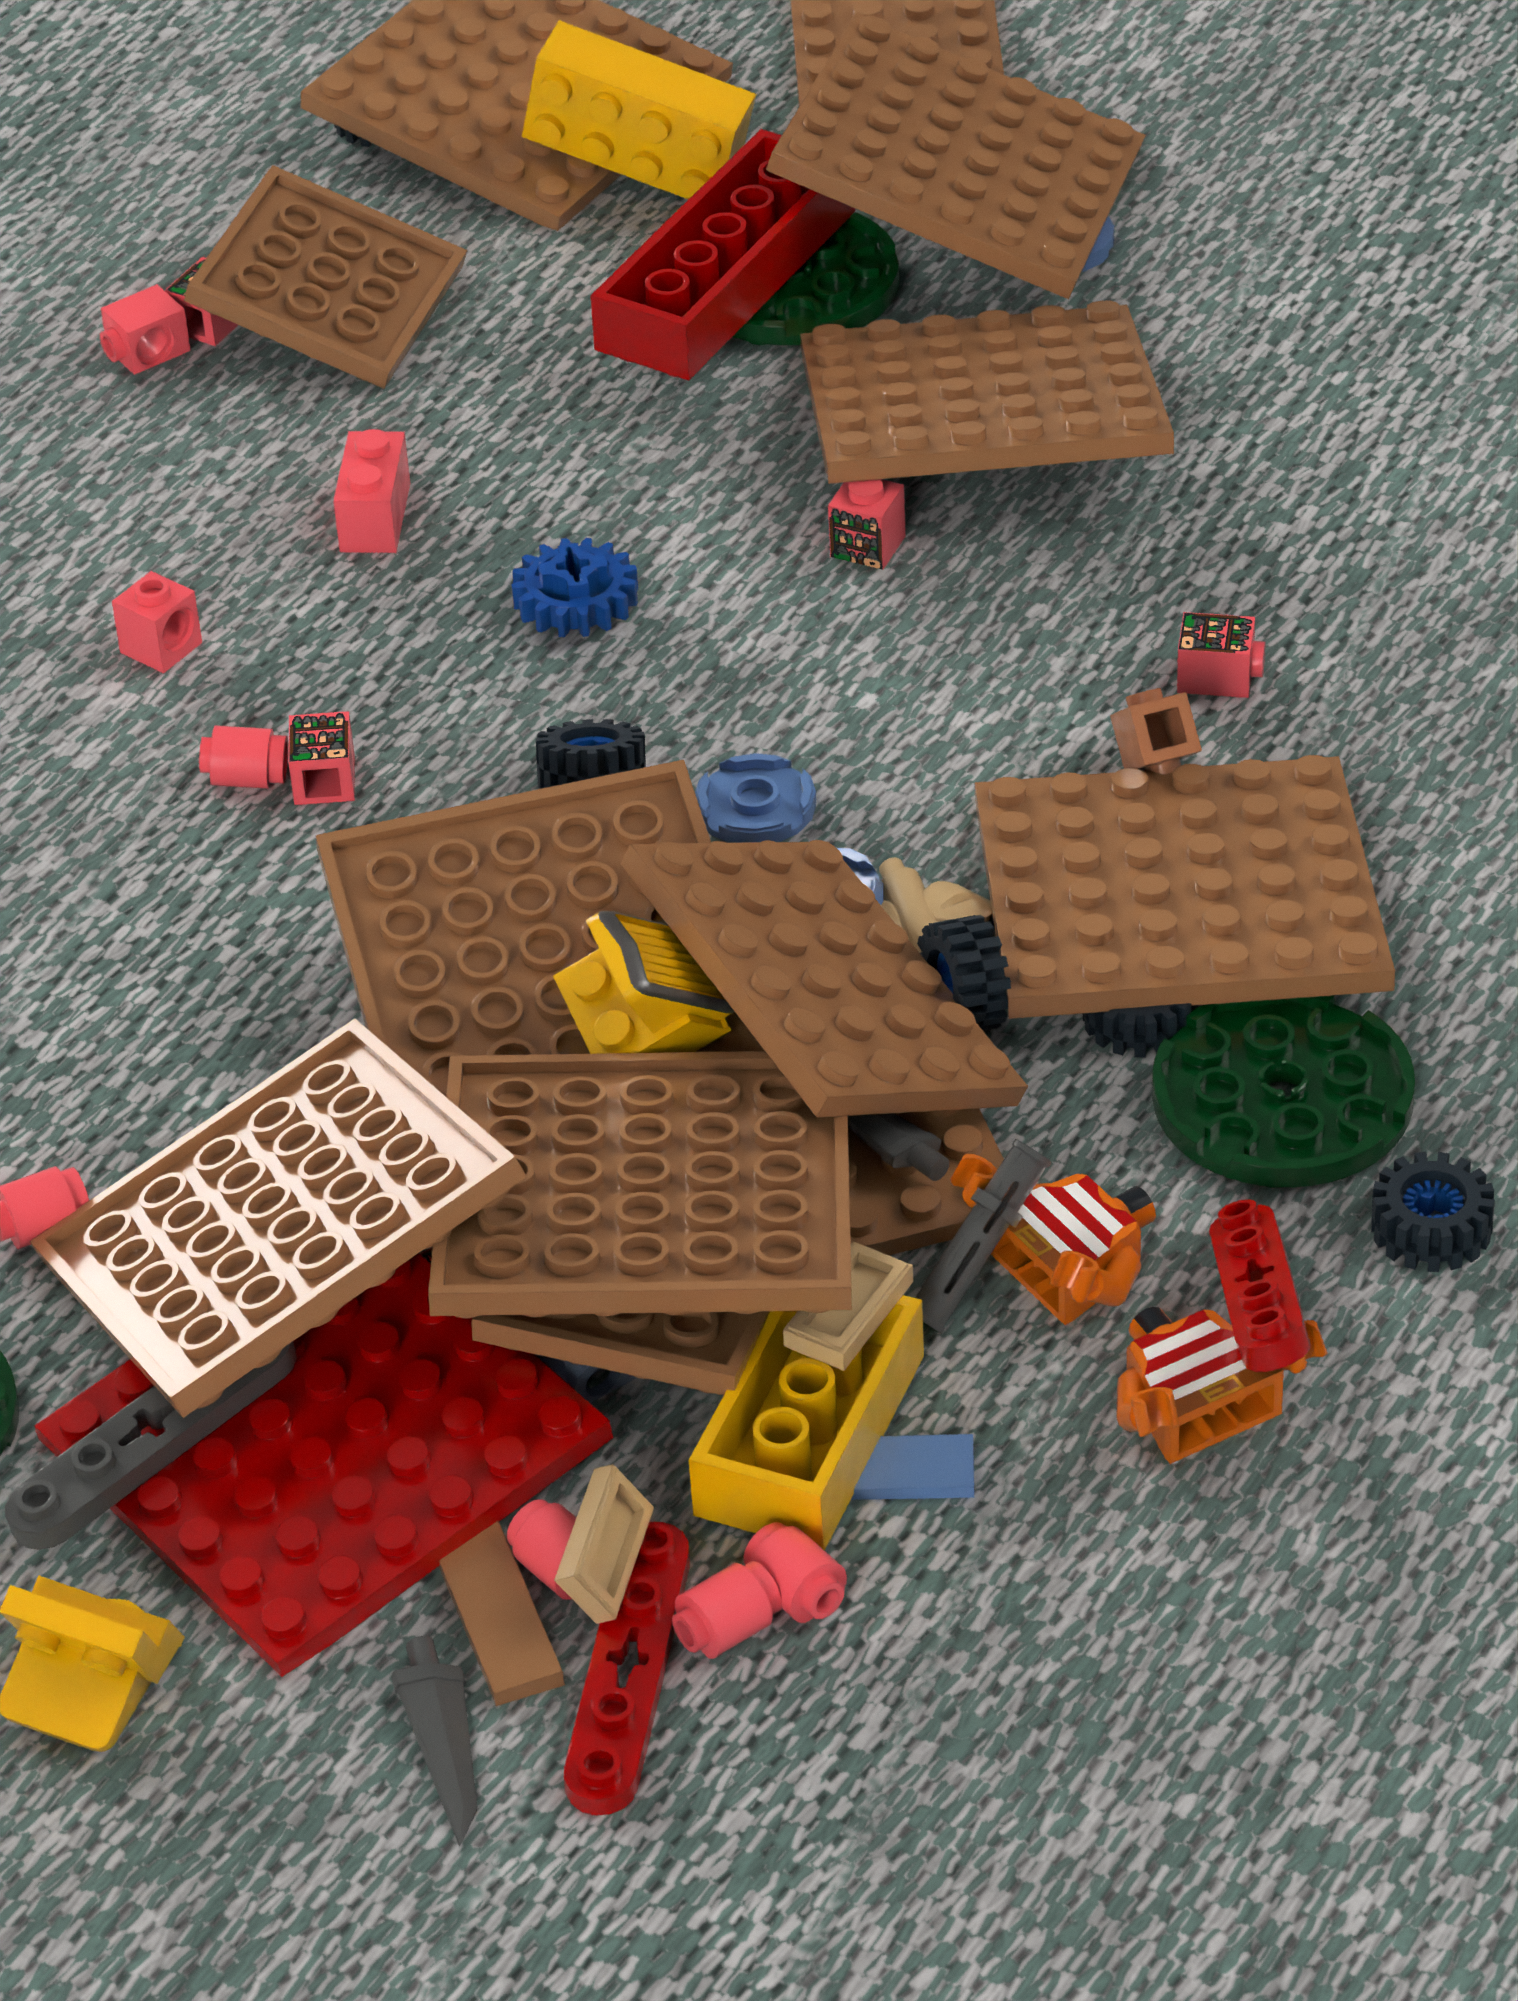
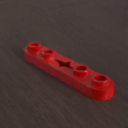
(1258, 1287)
(614, 1721)

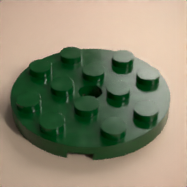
(840, 284)
(1340, 1118)

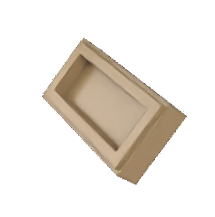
(840, 1334)
(604, 1544)

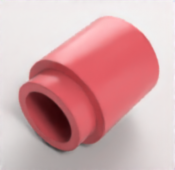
(244, 757)
(38, 1203)
(540, 1538)
(805, 1573)
(726, 1608)

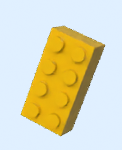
(633, 111)
(802, 1429)

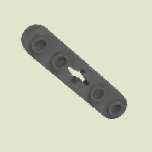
(119, 1459)

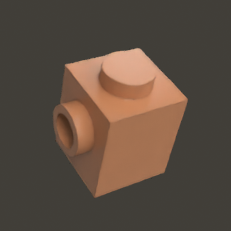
(1155, 731)

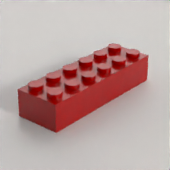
(712, 264)

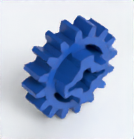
(575, 587)

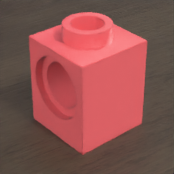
(144, 329)
(157, 621)

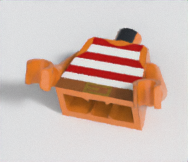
(1072, 1239)
(1192, 1383)

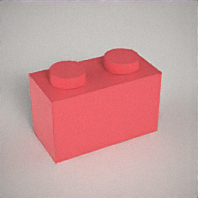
(372, 491)

